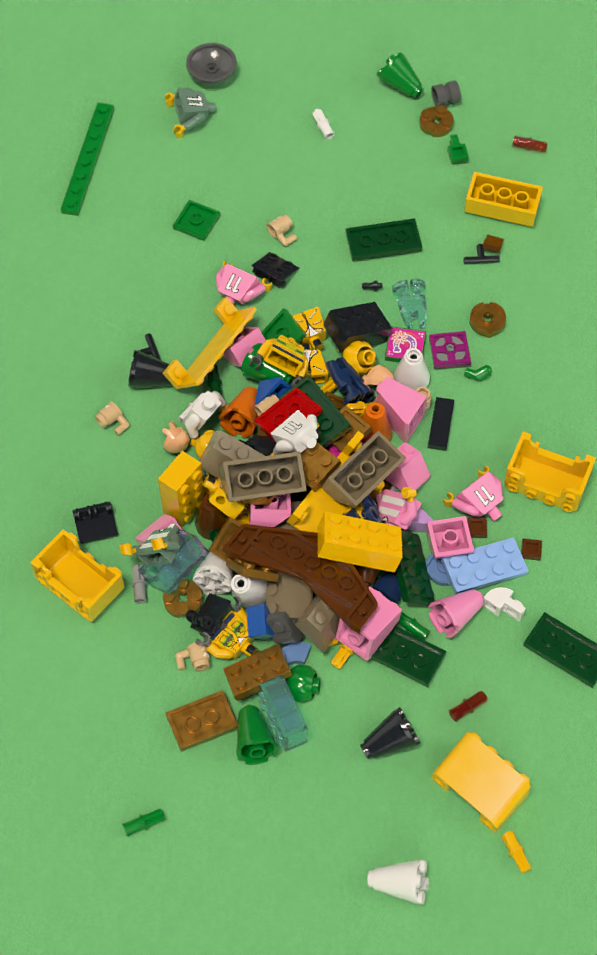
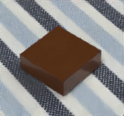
(493, 243)
(477, 527)
(531, 549)

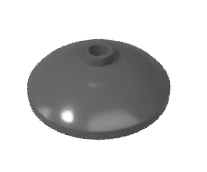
(211, 63)

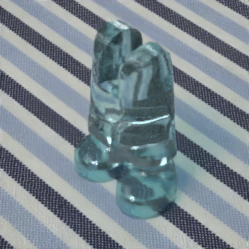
(415, 308)

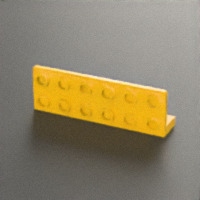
(234, 323)
(314, 505)

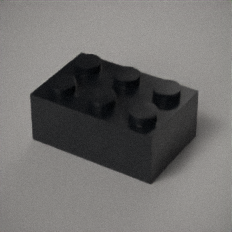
(357, 323)

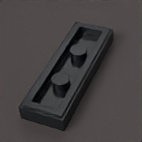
(441, 423)

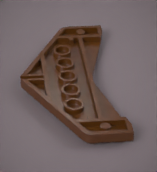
(297, 555)

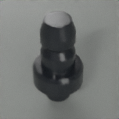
(372, 285)

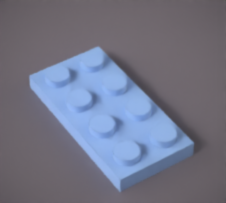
(485, 566)

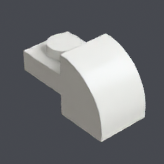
(501, 600)

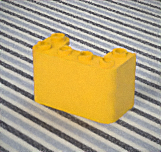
(548, 475)
(77, 576)

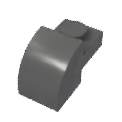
(283, 628)

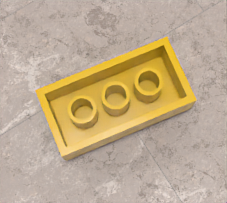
(503, 199)
(182, 488)
(359, 542)

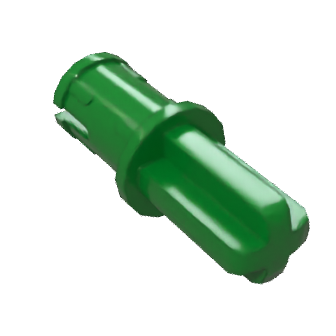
(413, 626)
(143, 822)

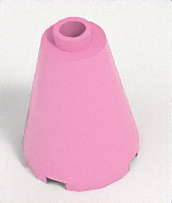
(455, 611)

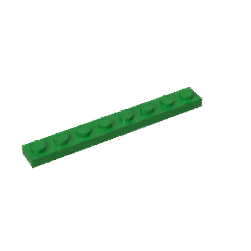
(87, 159)

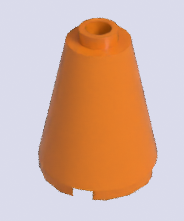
(240, 414)
(377, 418)

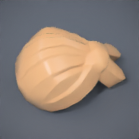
(377, 374)
(176, 439)

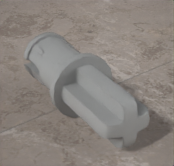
(139, 585)

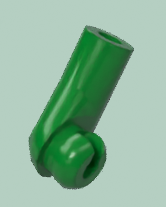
(479, 374)

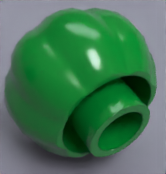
(303, 683)

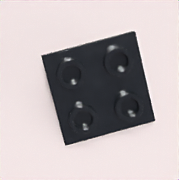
(274, 269)
(95, 522)
(209, 615)

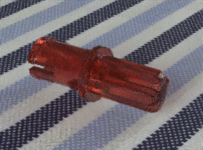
(528, 143)
(468, 706)

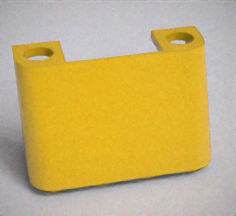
(483, 780)

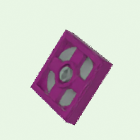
(449, 349)

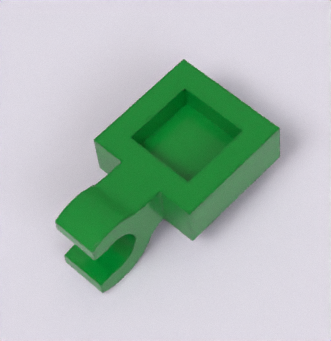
(457, 151)

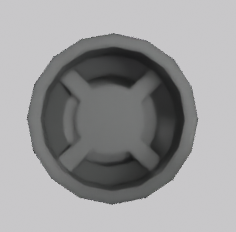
(443, 94)

